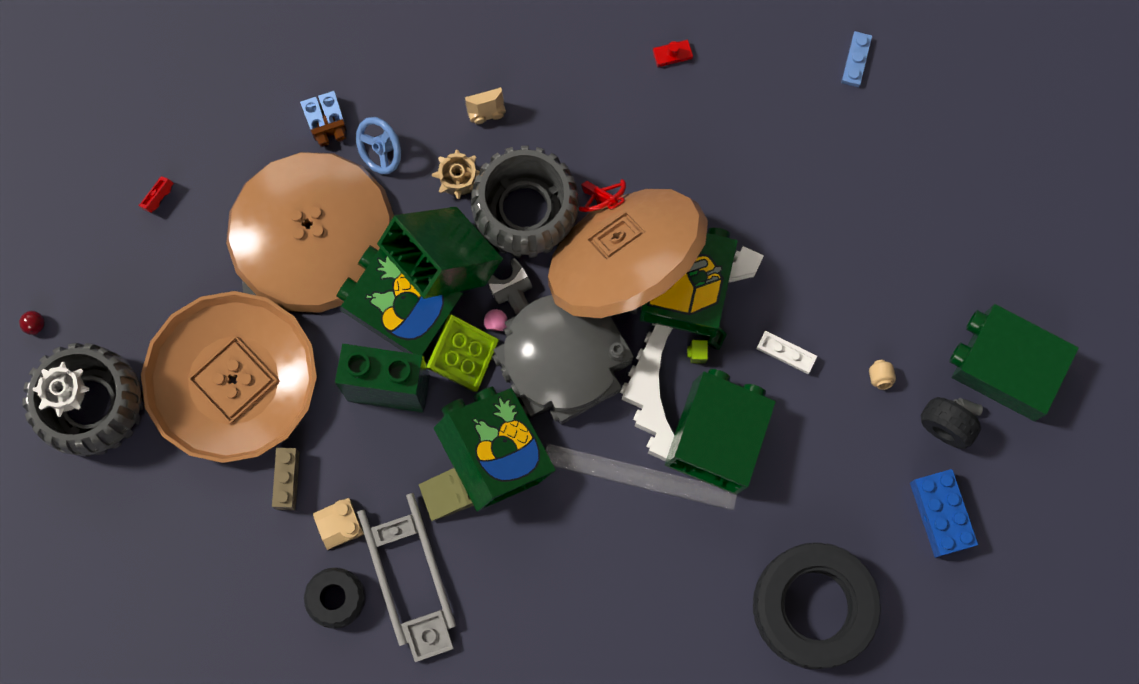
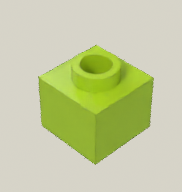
(698, 351)

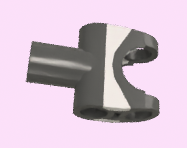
(511, 288)

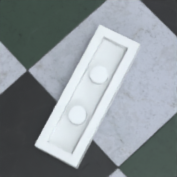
(786, 352)

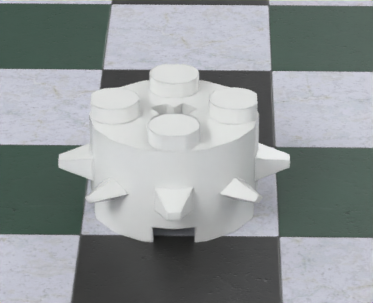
(56, 379)

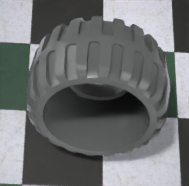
(524, 170)
(98, 366)

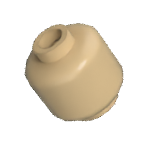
(882, 374)

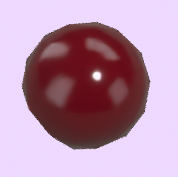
(31, 322)

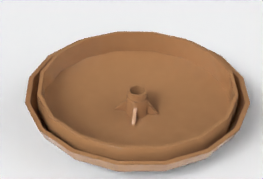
(296, 264)

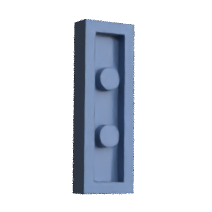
(856, 59)

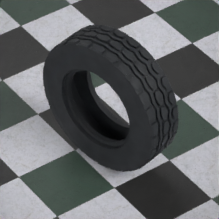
(859, 591)

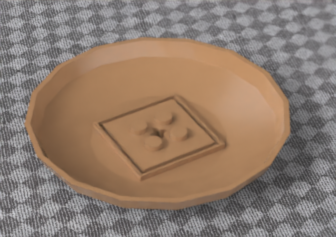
(627, 253)
(191, 368)

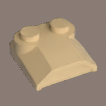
(485, 106)
(338, 523)

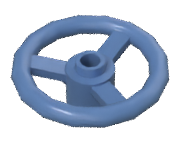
(380, 144)

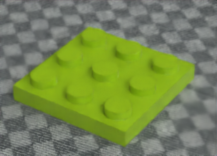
(462, 353)

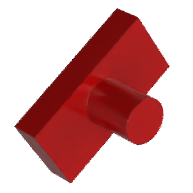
(672, 53)

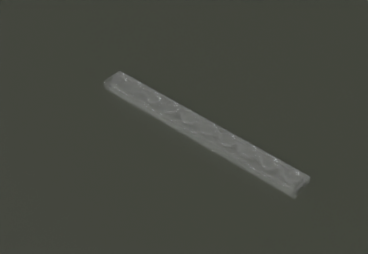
(640, 477)

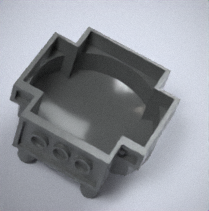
(561, 360)

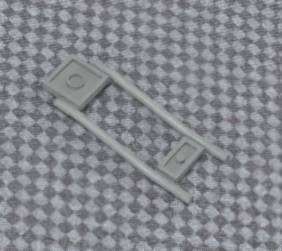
(427, 633)

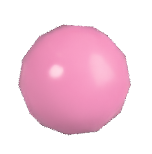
(495, 320)

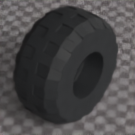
(950, 422)
(315, 594)

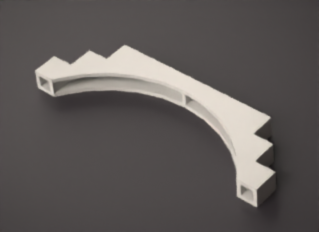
(644, 382)

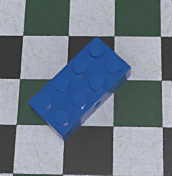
(943, 513)

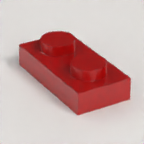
(156, 194)

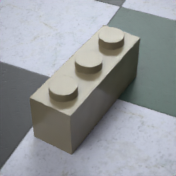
(285, 479)

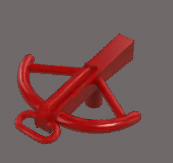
(602, 197)

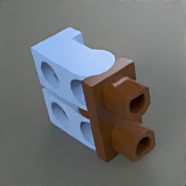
(328, 124)

